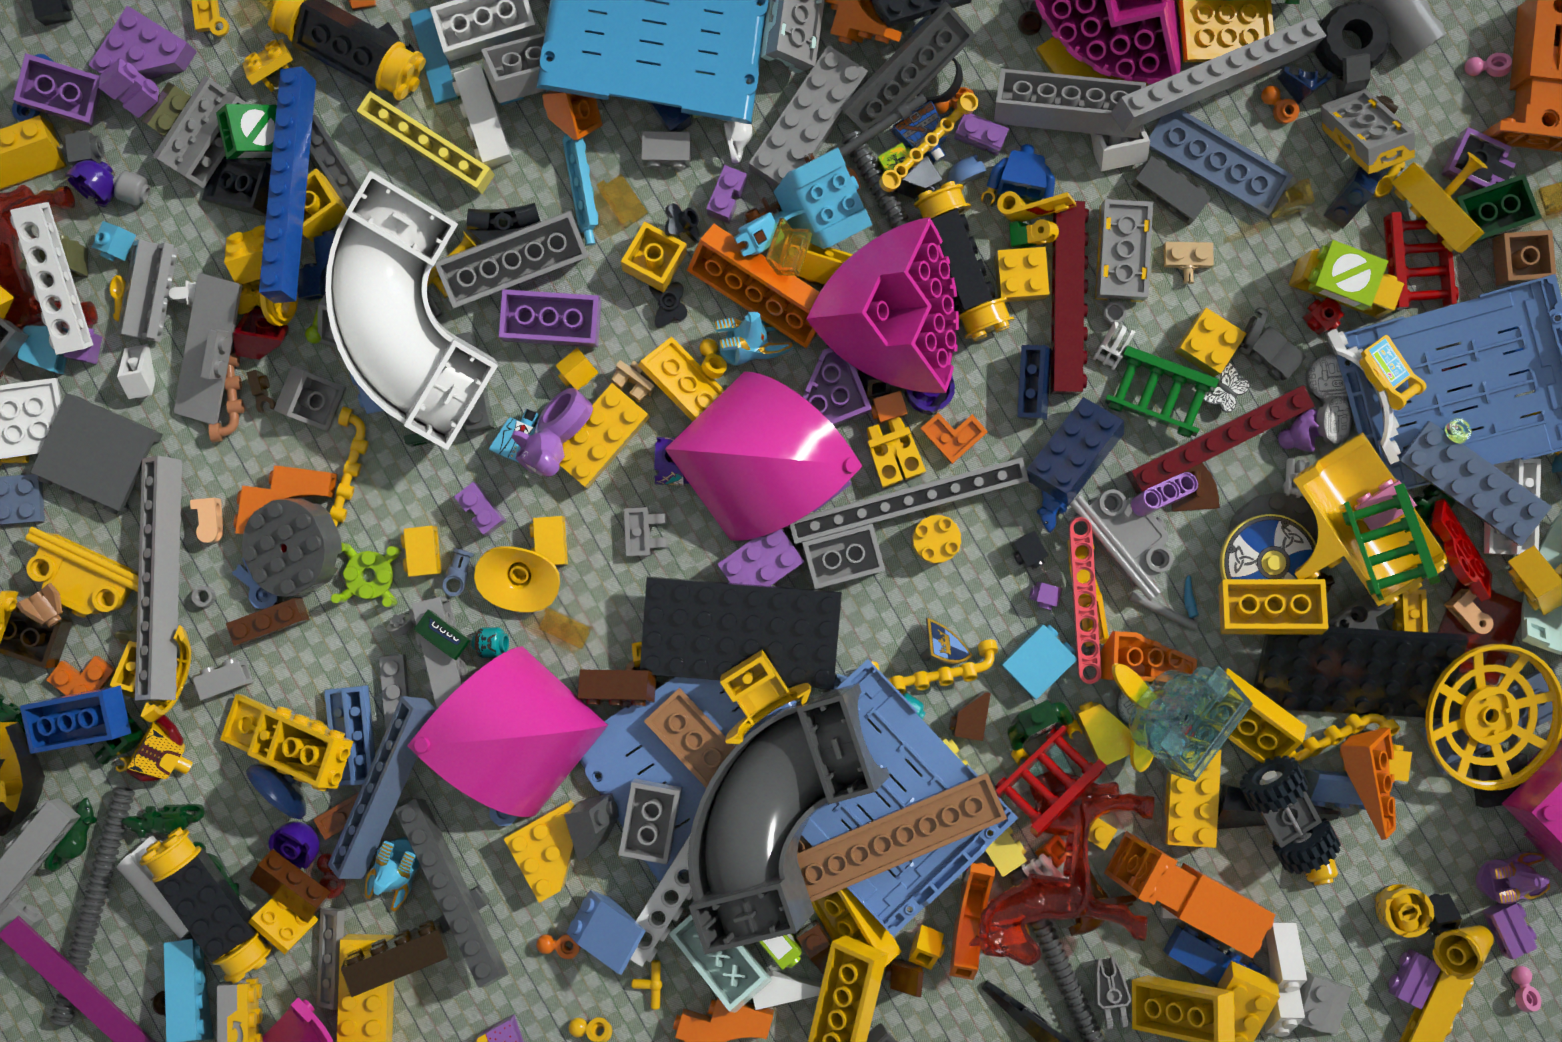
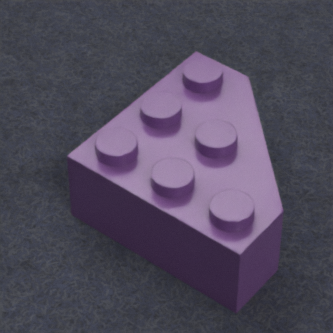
(143, 45)
(836, 389)

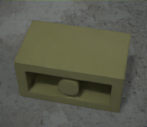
(167, 109)

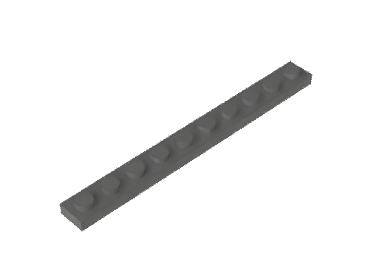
(341, 175)

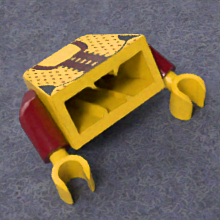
(157, 753)

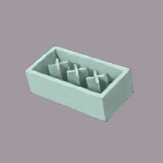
(730, 973)

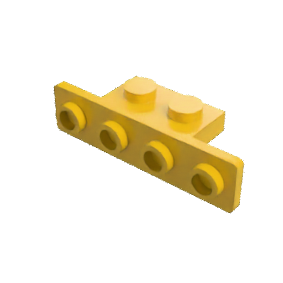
(1411, 612)

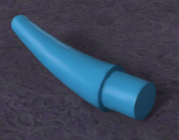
(1190, 604)

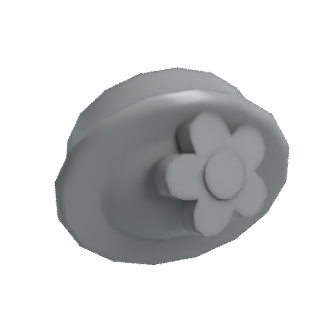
(399, 625)

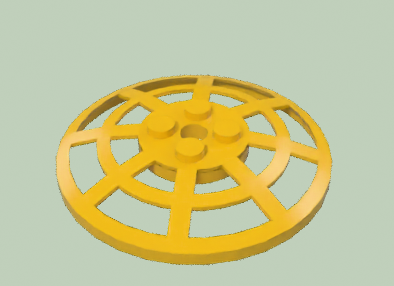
(1504, 717)

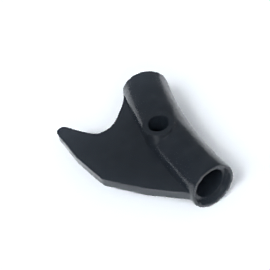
(485, 222)

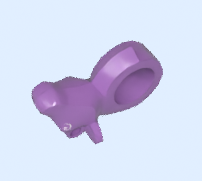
(556, 425)

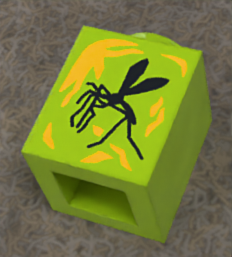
(893, 157)

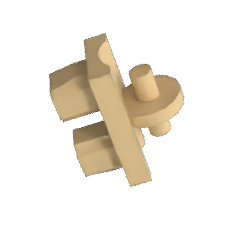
(625, 373)

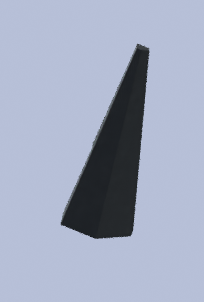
(1236, 812)
(1029, 1020)

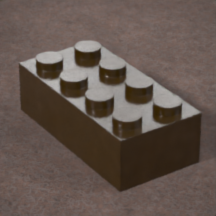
(34, 643)
(395, 957)

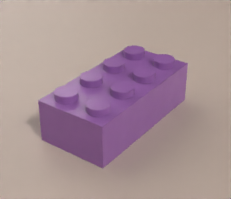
(550, 318)

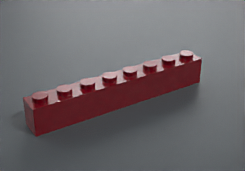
(1068, 301)
(1220, 439)

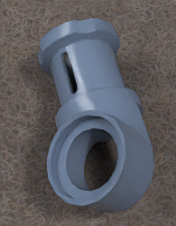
(457, 572)

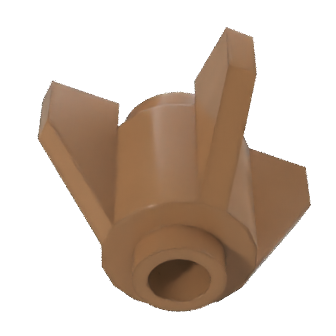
(43, 606)

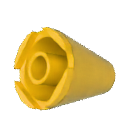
(1463, 950)

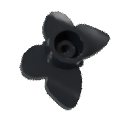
(682, 221)
(669, 304)

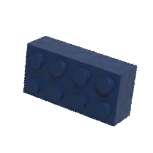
(1075, 451)

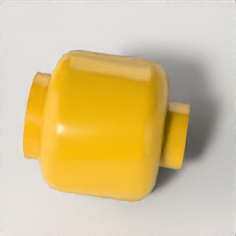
(1324, 875)

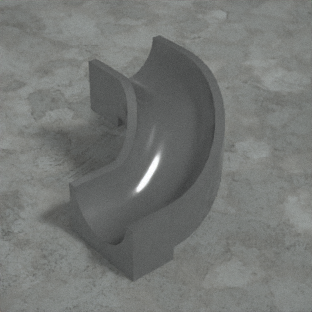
(756, 809)

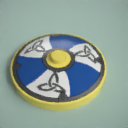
(1265, 548)

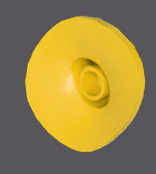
(517, 579)

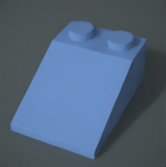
(606, 931)

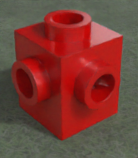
(1316, 316)

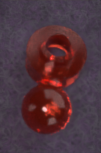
(322, 865)

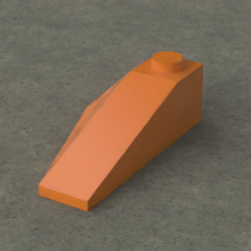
(1142, 655)
(1367, 765)

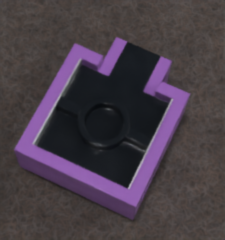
(1488, 150)

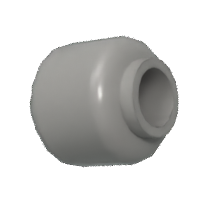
(131, 188)

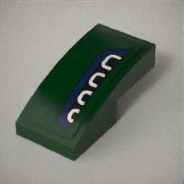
(442, 634)

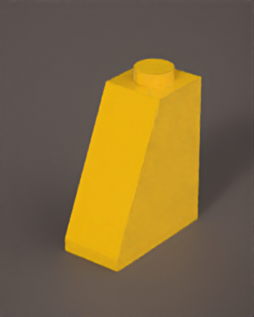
(1104, 732)

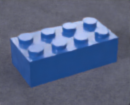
(75, 719)

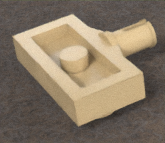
(1188, 257)

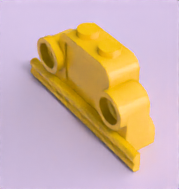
(82, 577)

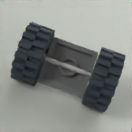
(1280, 796)

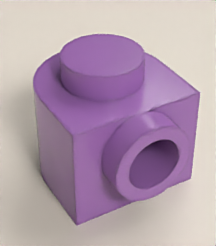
(1046, 595)

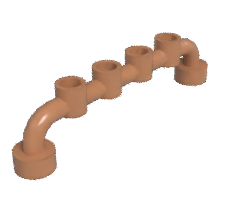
(234, 405)

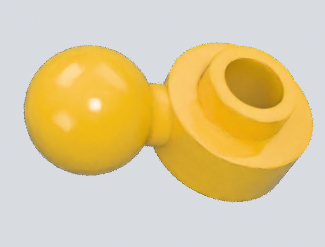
(713, 364)
(578, 1027)

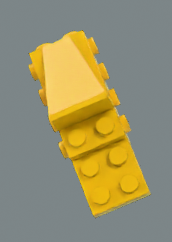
(288, 742)

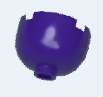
(92, 180)
(295, 843)

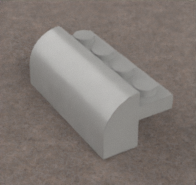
(1410, 25)
(195, 141)
(147, 290)

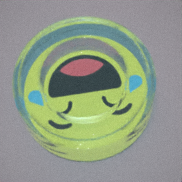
(1458, 430)

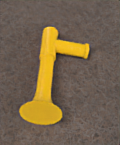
(1472, 165)
(466, 243)

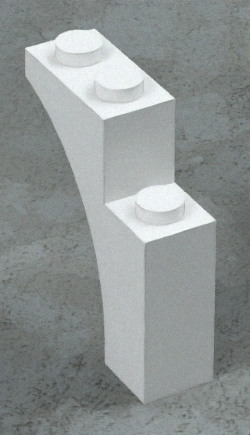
(1289, 972)

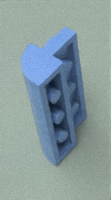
(350, 713)

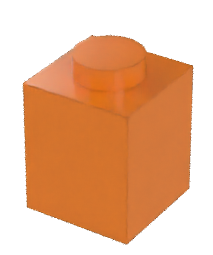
(888, 407)

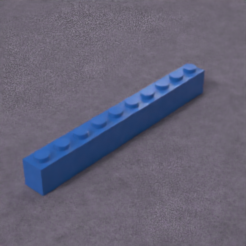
(287, 186)

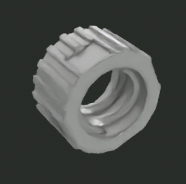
(196, 596)

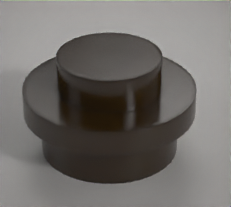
(1029, 23)

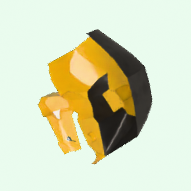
(19, 777)

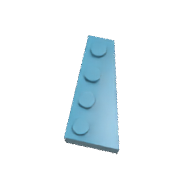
(186, 993)

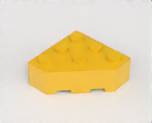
(544, 851)

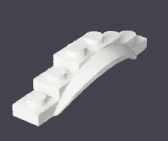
(1390, 424)

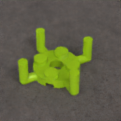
(355, 580)

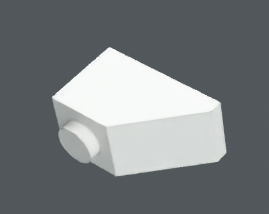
(137, 372)

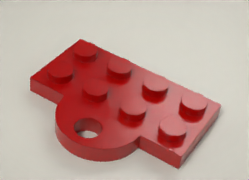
(1461, 552)

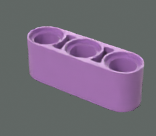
(1164, 494)

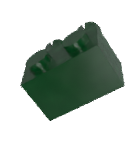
(119, 745)

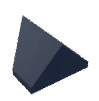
(1303, 84)

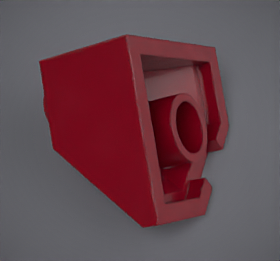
(256, 336)

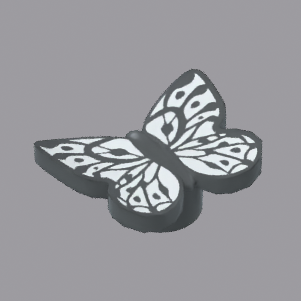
(1228, 389)

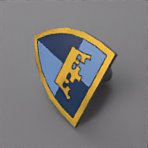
(944, 645)

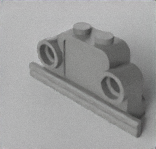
(1127, 539)

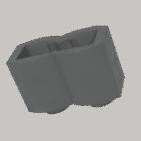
(1276, 354)

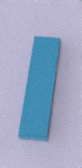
(436, 64)

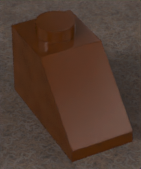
(971, 718)
(815, 944)
(905, 977)

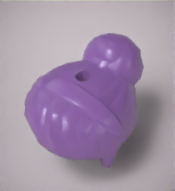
(1301, 433)

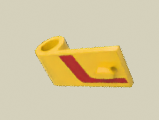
(1017, 210)

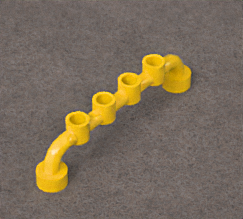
(891, 179)
(351, 467)
(945, 675)
(1335, 736)

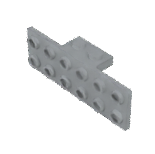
(207, 348)

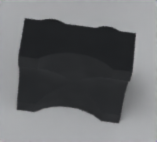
(1494, 798)

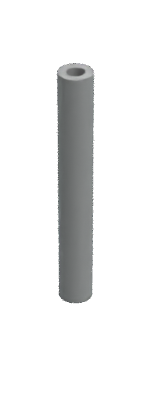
(1164, 611)

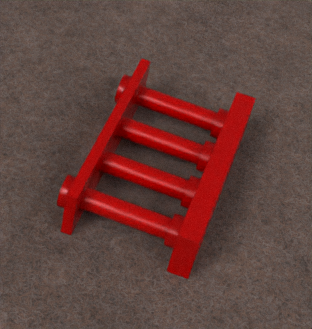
(1396, 251)
(1073, 787)

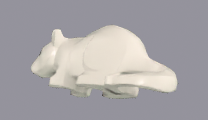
(737, 136)

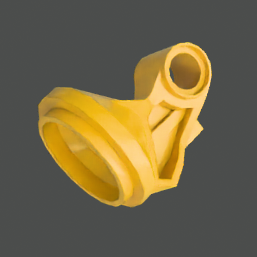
(275, 313)

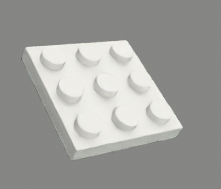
(27, 415)

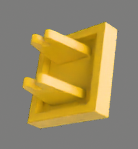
(267, 61)
(280, 925)

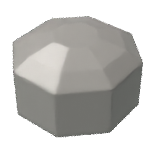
(1114, 312)

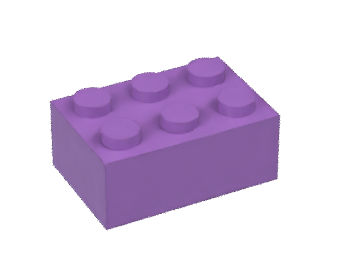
(58, 90)
(762, 560)

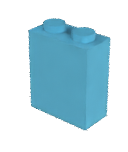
(1039, 660)

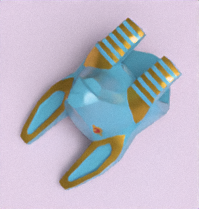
(748, 340)
(393, 871)

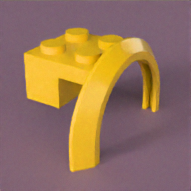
(126, 674)
(758, 692)

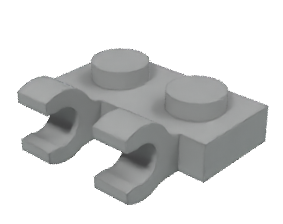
(637, 531)

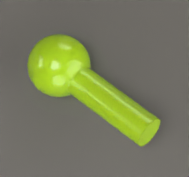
(311, 332)

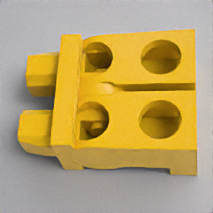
(888, 447)

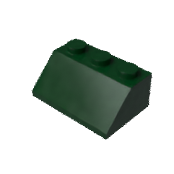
(1501, 207)

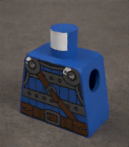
(917, 126)

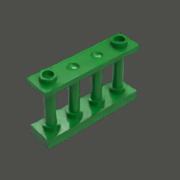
(1180, 376)
(1416, 546)

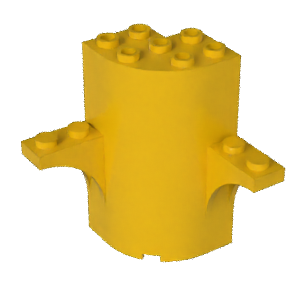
(1345, 477)

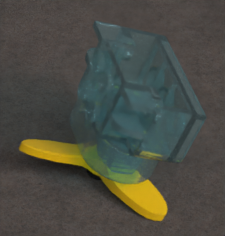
(1181, 717)

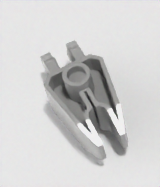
(1111, 992)

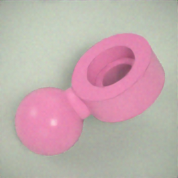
(1496, 65)
(1526, 996)

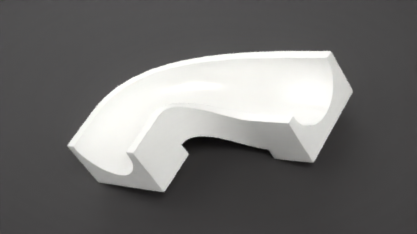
(384, 315)

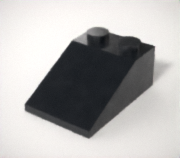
(240, 185)

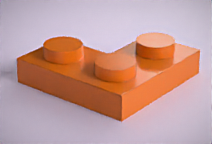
(953, 442)
(71, 681)

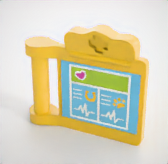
(1388, 370)

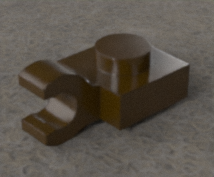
(259, 386)

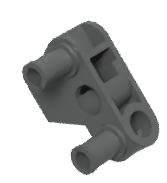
(1364, 609)

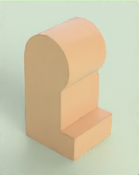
(209, 518)
(1468, 614)

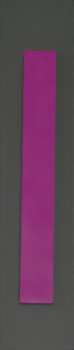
(71, 983)

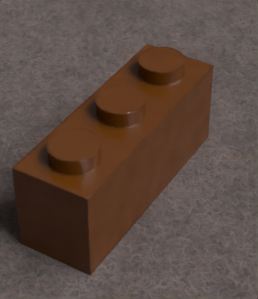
(267, 621)
(617, 687)
(290, 885)

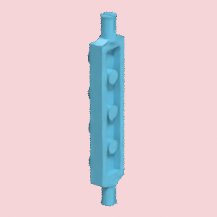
(581, 187)

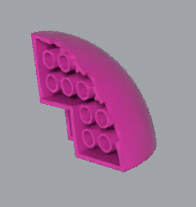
(1133, 44)
(893, 309)
(1539, 807)

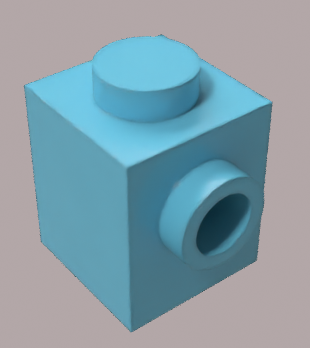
(113, 241)

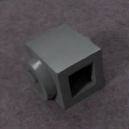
(83, 146)

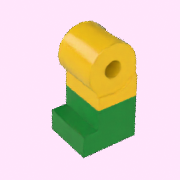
(1027, 235)

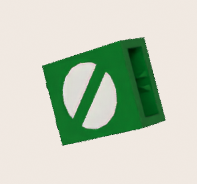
(247, 130)

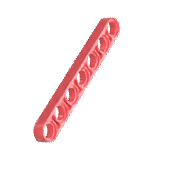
(1084, 612)

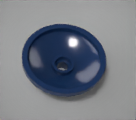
(278, 790)

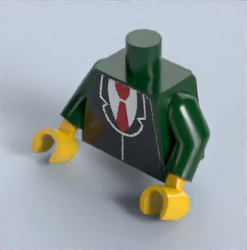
(1037, 722)

